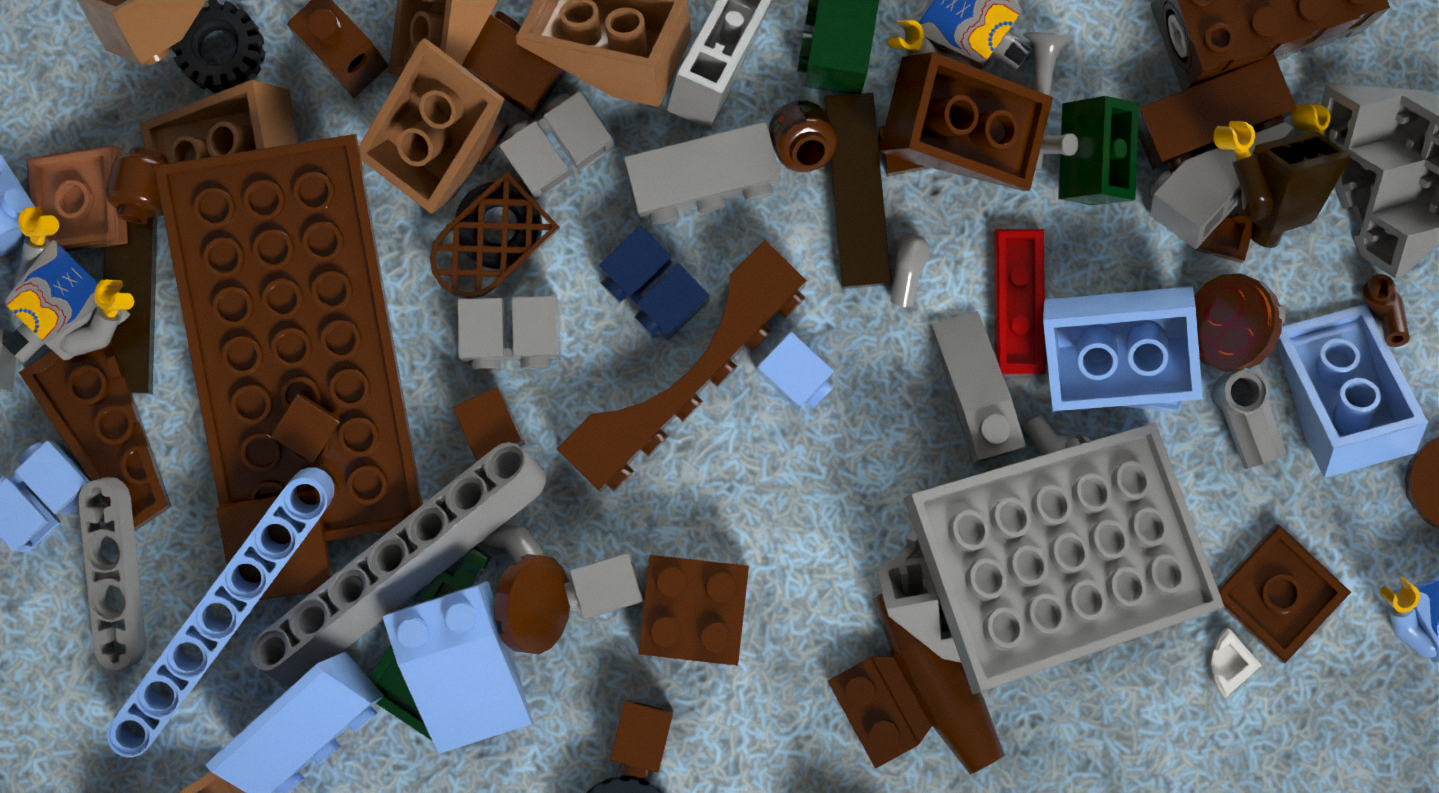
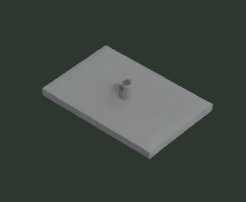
(1062, 555)

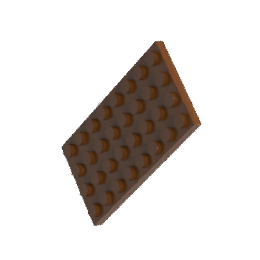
(286, 302)

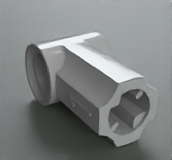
(1250, 424)

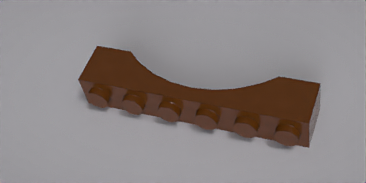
(613, 439)

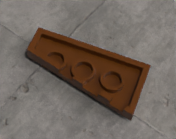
(100, 424)

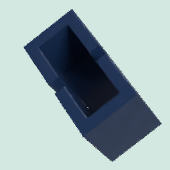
(634, 267)

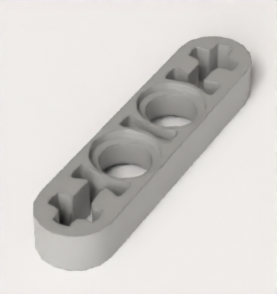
(103, 573)

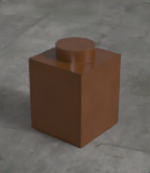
(487, 422)
(641, 738)

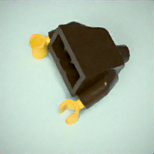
(1286, 177)

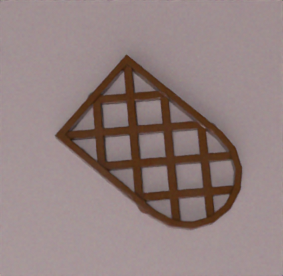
(457, 223)

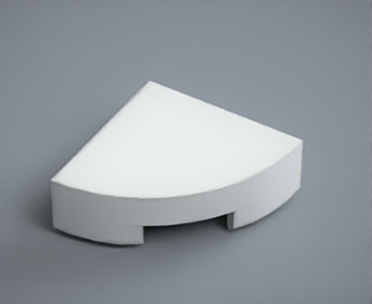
(1230, 663)

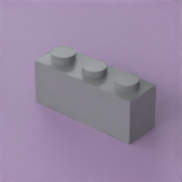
(703, 173)

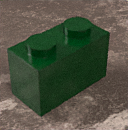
(1106, 153)

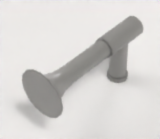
(1046, 50)

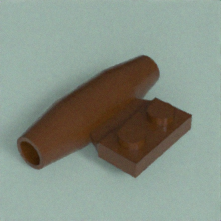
(905, 694)

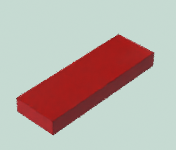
(1019, 301)

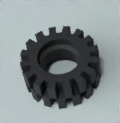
(242, 63)

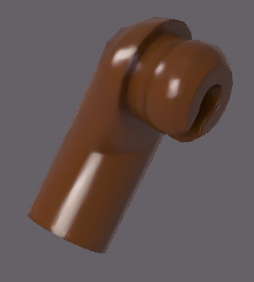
(1388, 307)

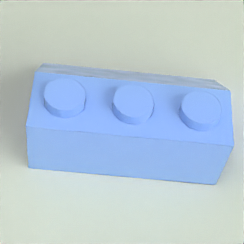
(1122, 349)
(299, 728)

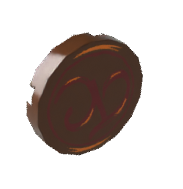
(1236, 322)

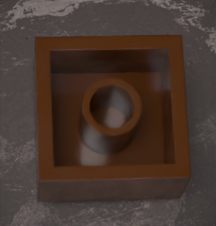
(693, 610)

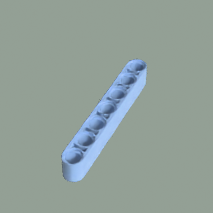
(210, 633)

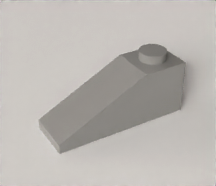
(716, 60)
(1203, 190)
(977, 388)

